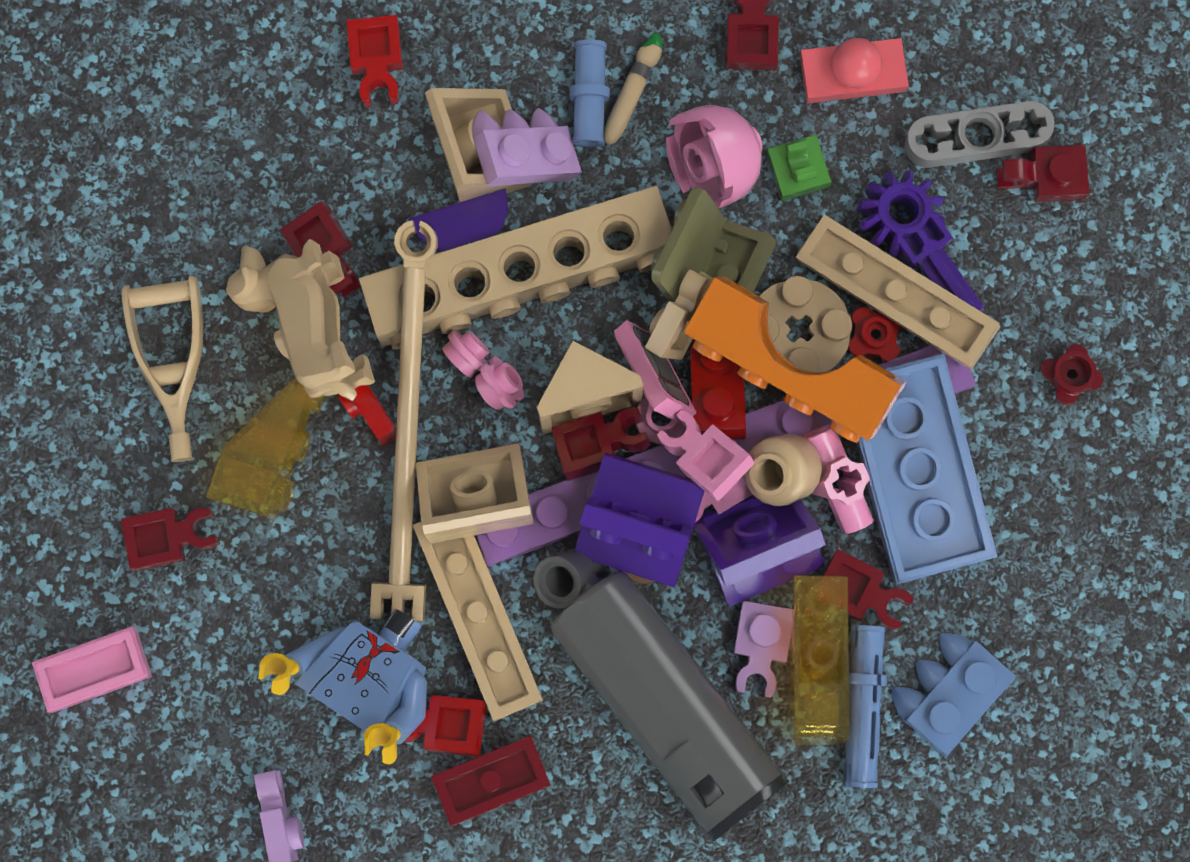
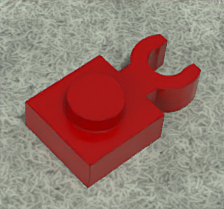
(375, 52)
(452, 726)

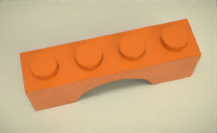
(735, 326)

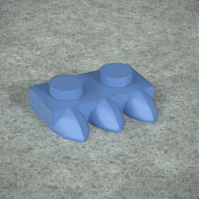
(954, 694)

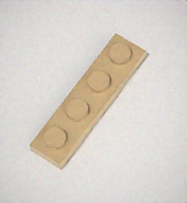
(898, 292)
(481, 624)

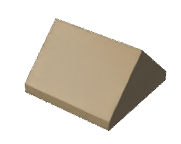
(453, 118)
(585, 386)
(473, 493)

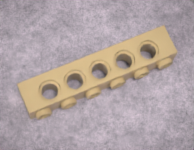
(636, 214)

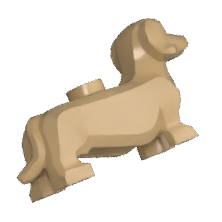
(306, 316)

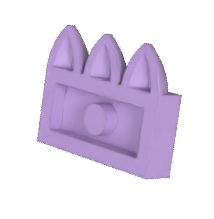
(523, 152)

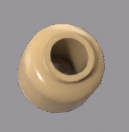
(783, 470)

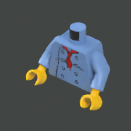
(361, 678)

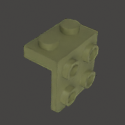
(709, 244)

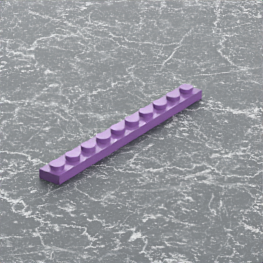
(561, 506)

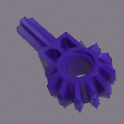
(915, 243)

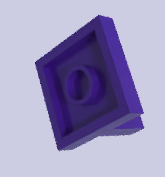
(639, 519)
(759, 546)

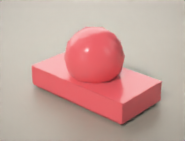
(854, 70)

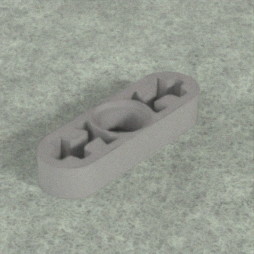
(940, 128)

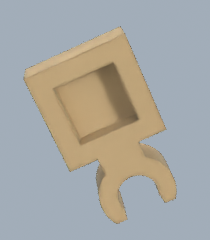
(670, 322)

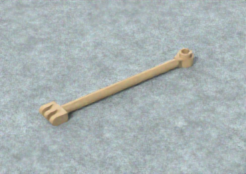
(399, 583)

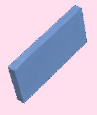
(925, 479)

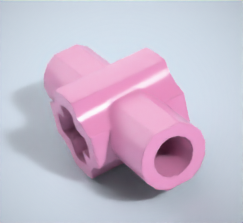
(848, 500)

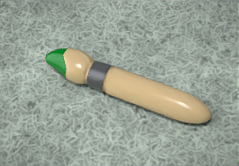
(646, 58)

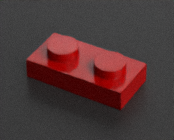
(718, 395)

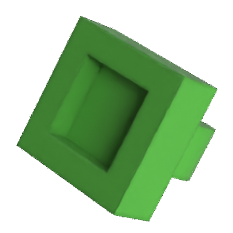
(798, 168)

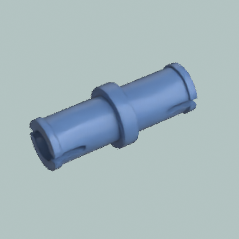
(589, 93)

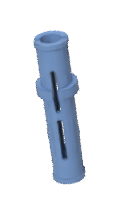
(864, 706)

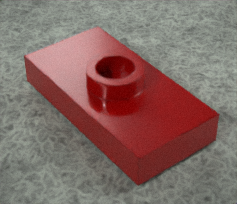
(372, 411)

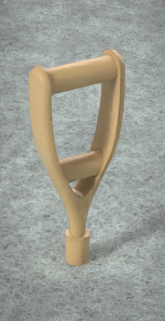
(174, 373)

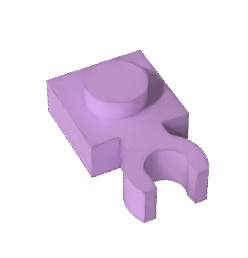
(763, 638)
(280, 830)

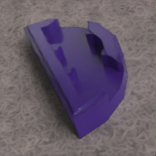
(466, 220)

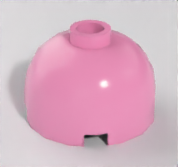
(715, 153)

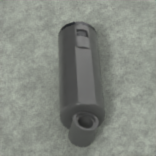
(657, 692)

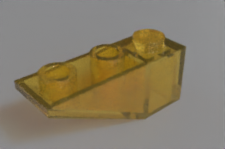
(261, 456)
(819, 662)

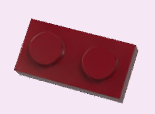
(491, 781)

